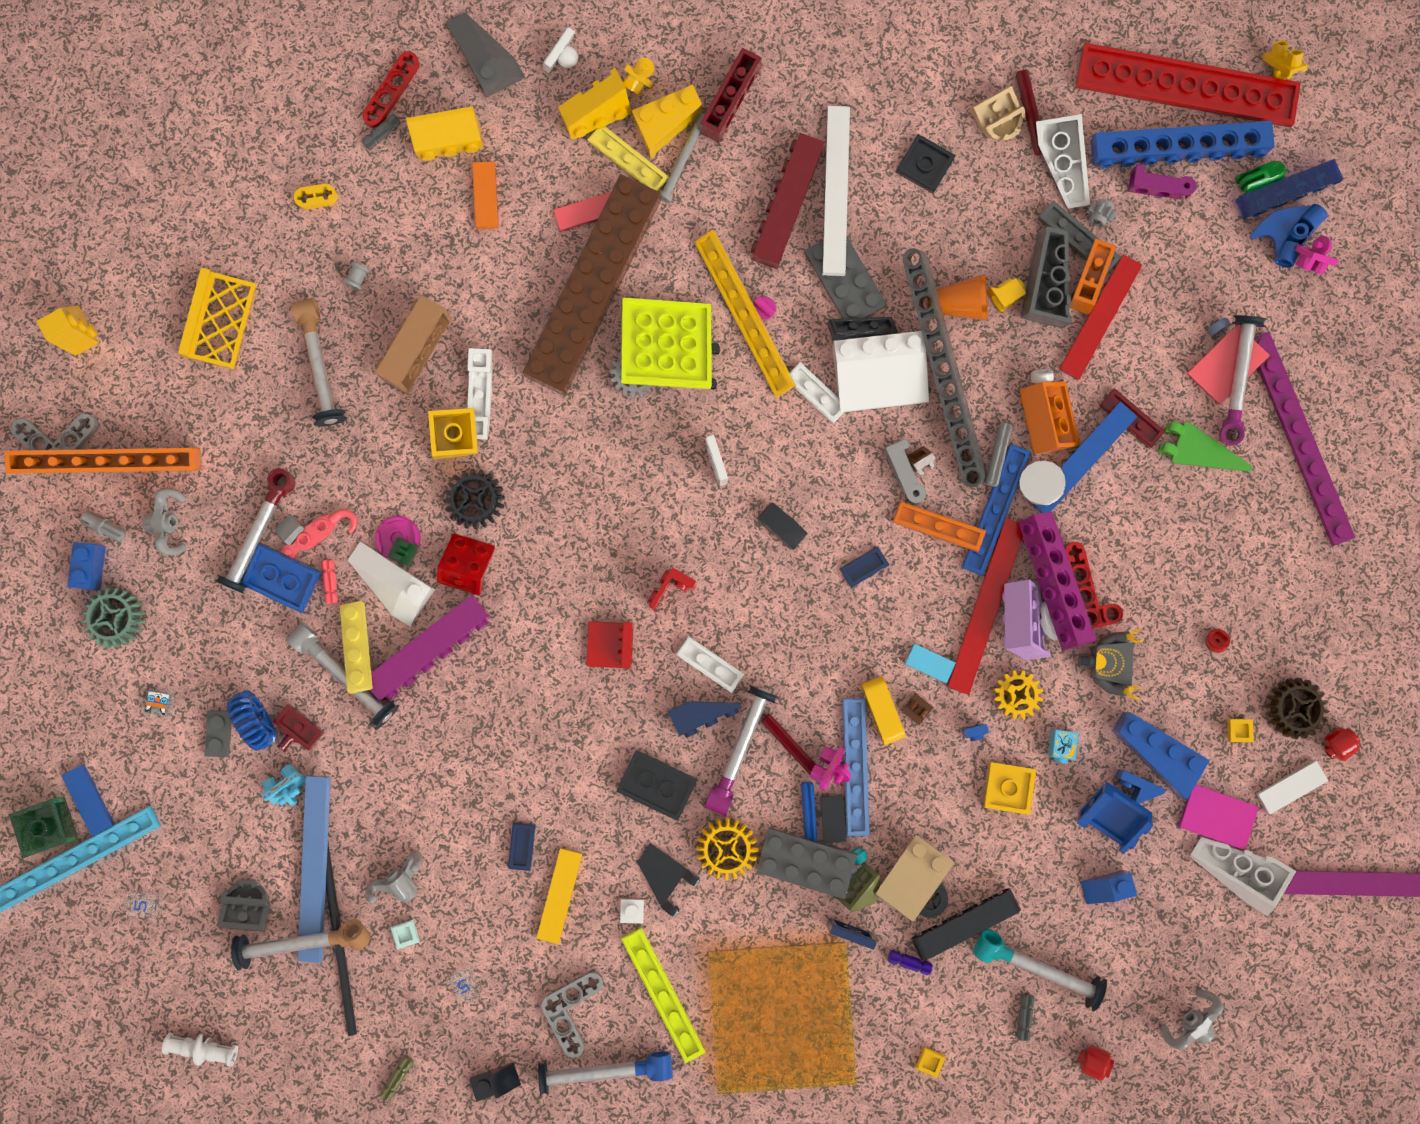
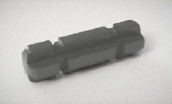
(381, 131)
(1025, 1017)

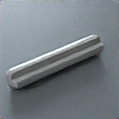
(998, 454)

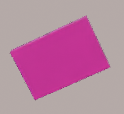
(1218, 817)

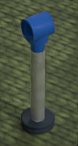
(656, 1067)

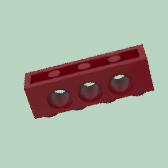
(730, 95)

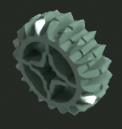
(122, 632)

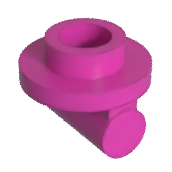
(765, 307)

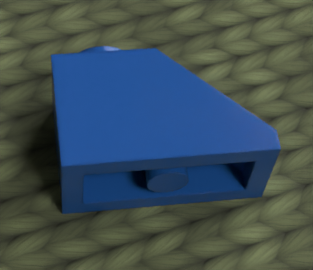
(1109, 887)

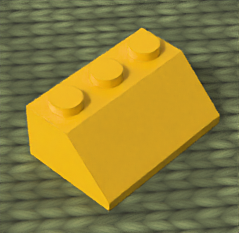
(445, 133)

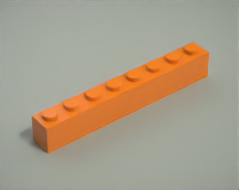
(102, 460)

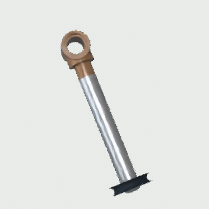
(307, 315)
(243, 951)

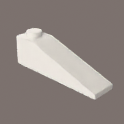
(1064, 151)
(395, 587)
(1251, 877)

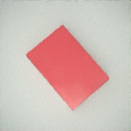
(1216, 369)

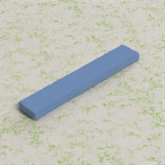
(856, 757)

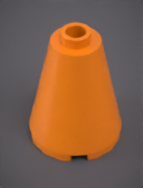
(964, 299)

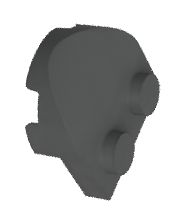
(244, 907)

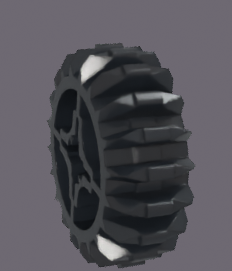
(465, 505)

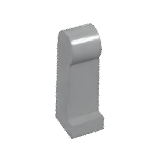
(904, 472)

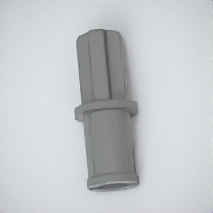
(102, 526)

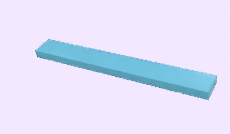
(78, 857)

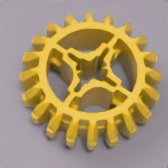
(710, 836)

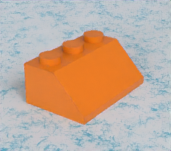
(1049, 417)

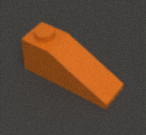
(1092, 276)

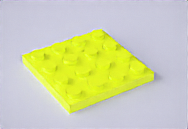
(666, 343)

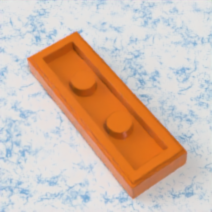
(485, 195)

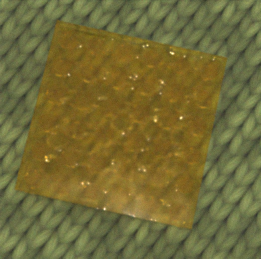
(782, 1017)

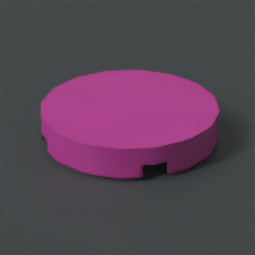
(394, 527)

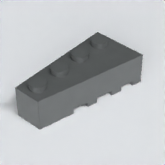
(1047, 285)

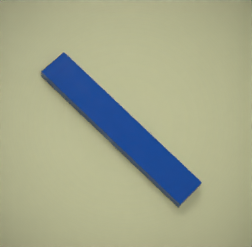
(1092, 449)
(997, 508)

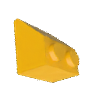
(452, 433)

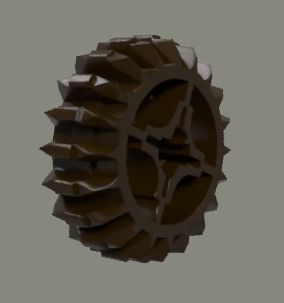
(1308, 722)

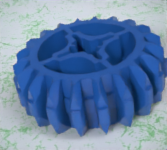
(251, 720)

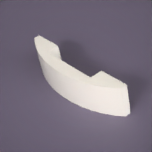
(480, 388)

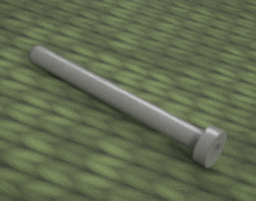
(666, 193)

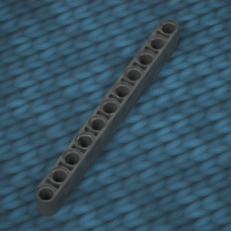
(936, 360)

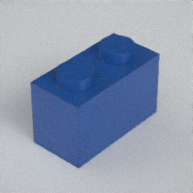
(86, 566)

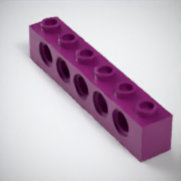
(1057, 581)

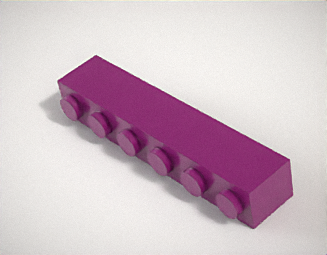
(428, 647)

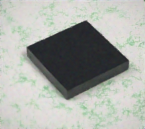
(925, 163)

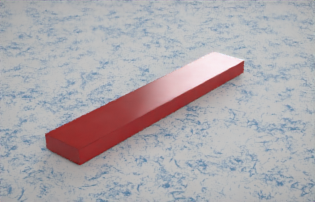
(1100, 317)

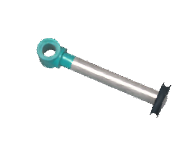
(992, 947)

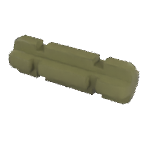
(396, 1078)

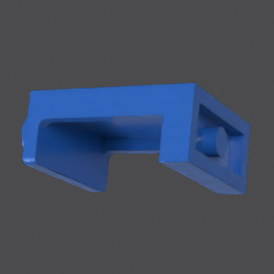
(1116, 816)

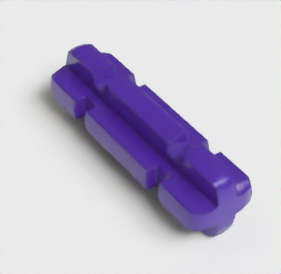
(910, 962)

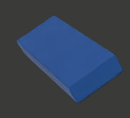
(88, 800)

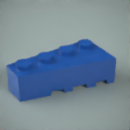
(1166, 757)

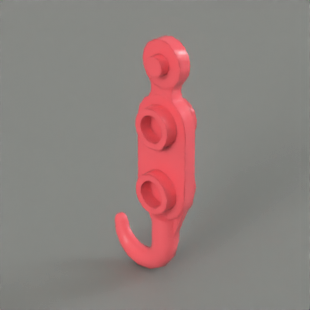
(317, 531)

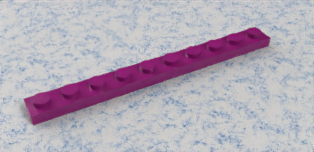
(1303, 444)

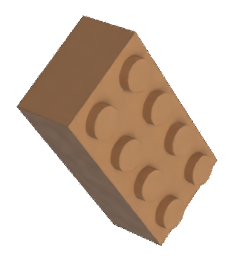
(413, 344)

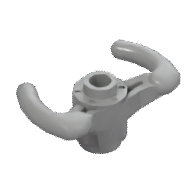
(163, 522)
(398, 881)
(1196, 1023)

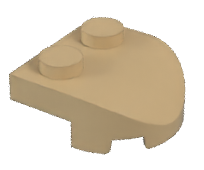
(999, 115)

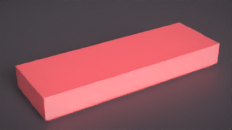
(580, 212)

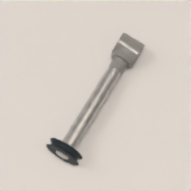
(306, 641)

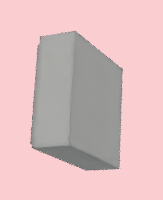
(289, 529)

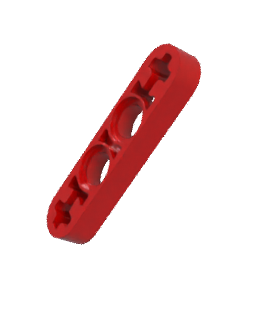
(394, 91)

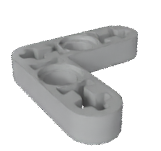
(61, 442)
(562, 1012)

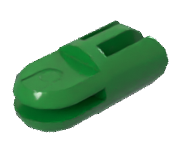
(1261, 176)

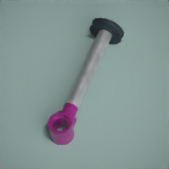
(1240, 377)
(721, 794)

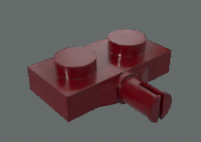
(297, 729)

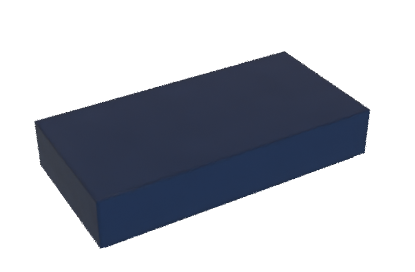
(864, 567)
(521, 846)

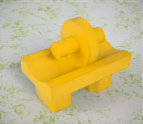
(1285, 62)
(638, 77)

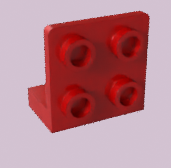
(464, 564)
(681, 580)
(610, 644)

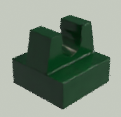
(403, 551)

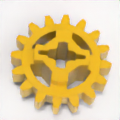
(1012, 703)

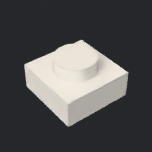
(632, 910)

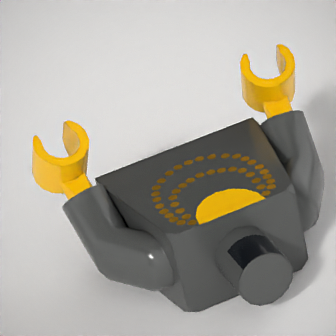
(1113, 663)

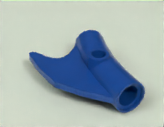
(1290, 228)

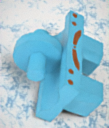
(286, 789)

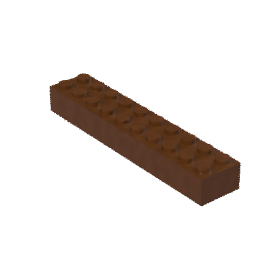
(592, 285)

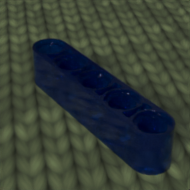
(1289, 189)

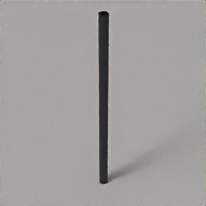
(340, 951)

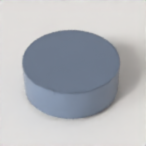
(1219, 327)

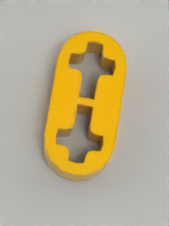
(315, 191)

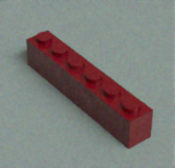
(788, 200)

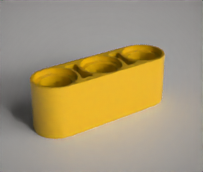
(883, 709)

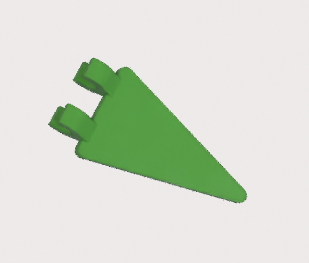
(1199, 449)

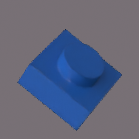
(975, 732)

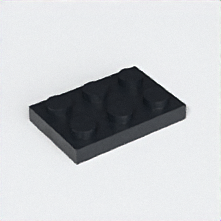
(656, 785)

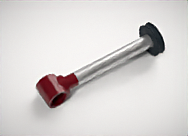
(258, 528)

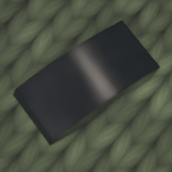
(782, 525)

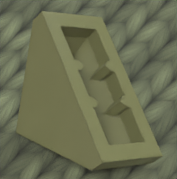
(862, 889)

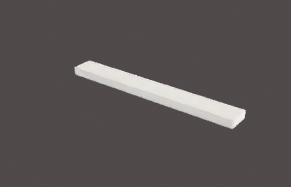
(836, 191)

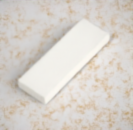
(816, 392)
(710, 664)
(1292, 787)

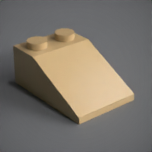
(914, 878)

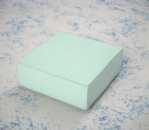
(405, 934)

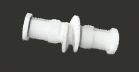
(200, 1050)

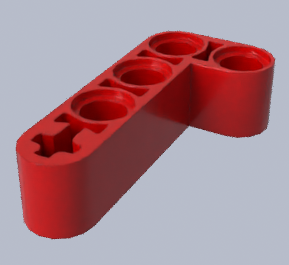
(1086, 584)

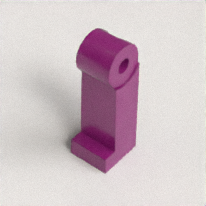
(1160, 185)

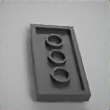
(852, 294)
(806, 863)

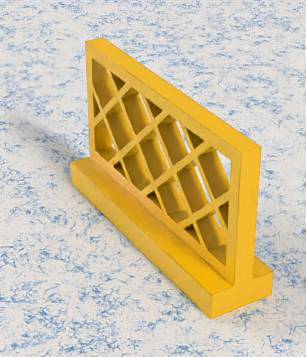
(197, 315)

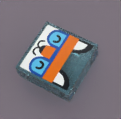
(158, 703)

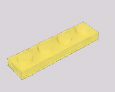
(356, 647)

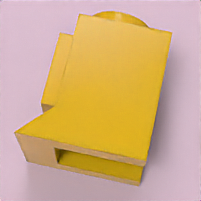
(1007, 293)

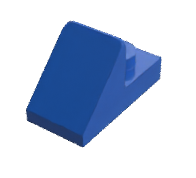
(1143, 789)

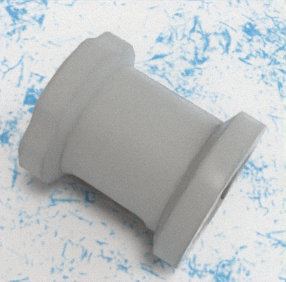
(356, 276)

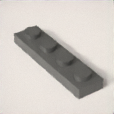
(1079, 237)

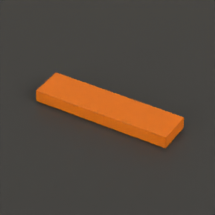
(939, 526)

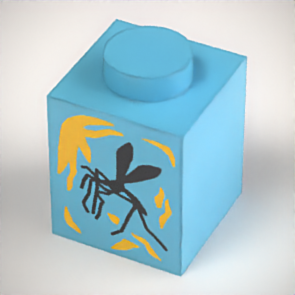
(1063, 745)

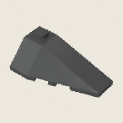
(488, 60)

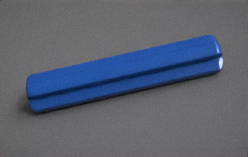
(809, 813)

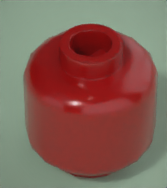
(1341, 743)
(1096, 1062)

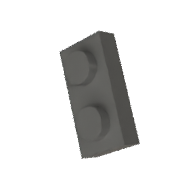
(218, 734)

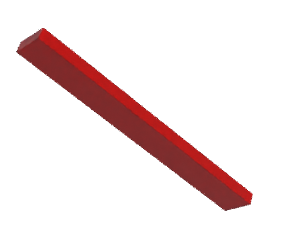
(986, 607)

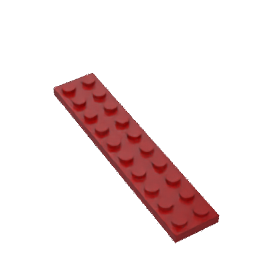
(1188, 85)

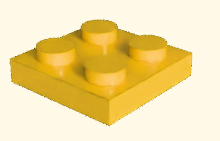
(1009, 788)

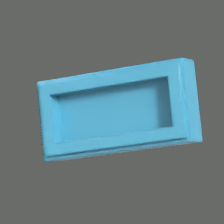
(930, 663)

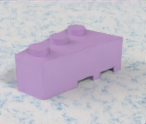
(1022, 620)

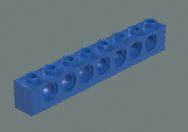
(1258, 133)

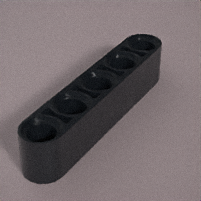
(966, 925)

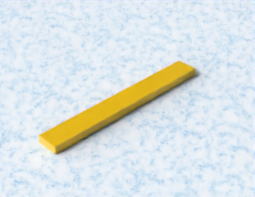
(745, 313)

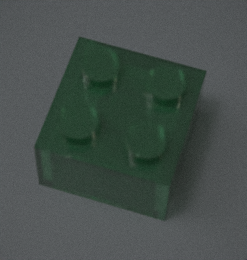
(43, 826)

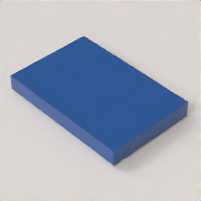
(281, 577)

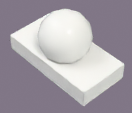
(564, 54)

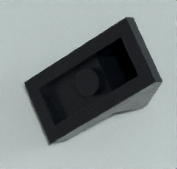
(495, 1082)

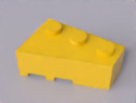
(596, 107)
(666, 117)
(68, 330)

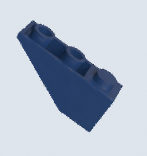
(695, 714)

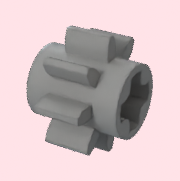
(1101, 212)

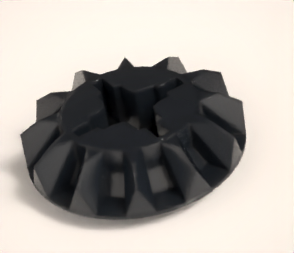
(940, 902)

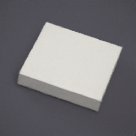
(716, 460)

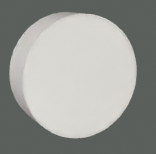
(1042, 375)

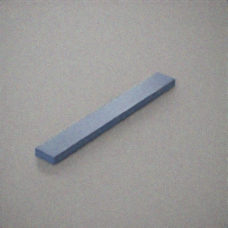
(314, 863)

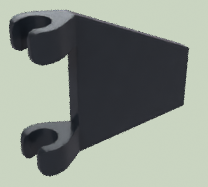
(664, 875)

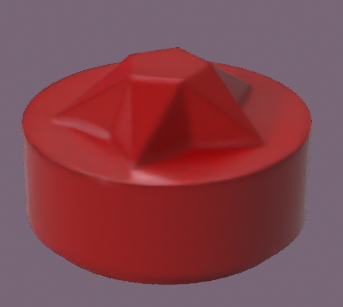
(1217, 640)

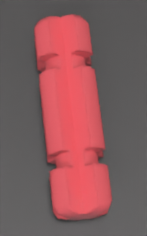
(329, 581)

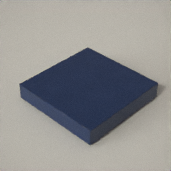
(851, 933)

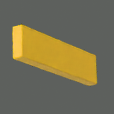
(559, 896)

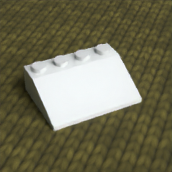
(881, 371)

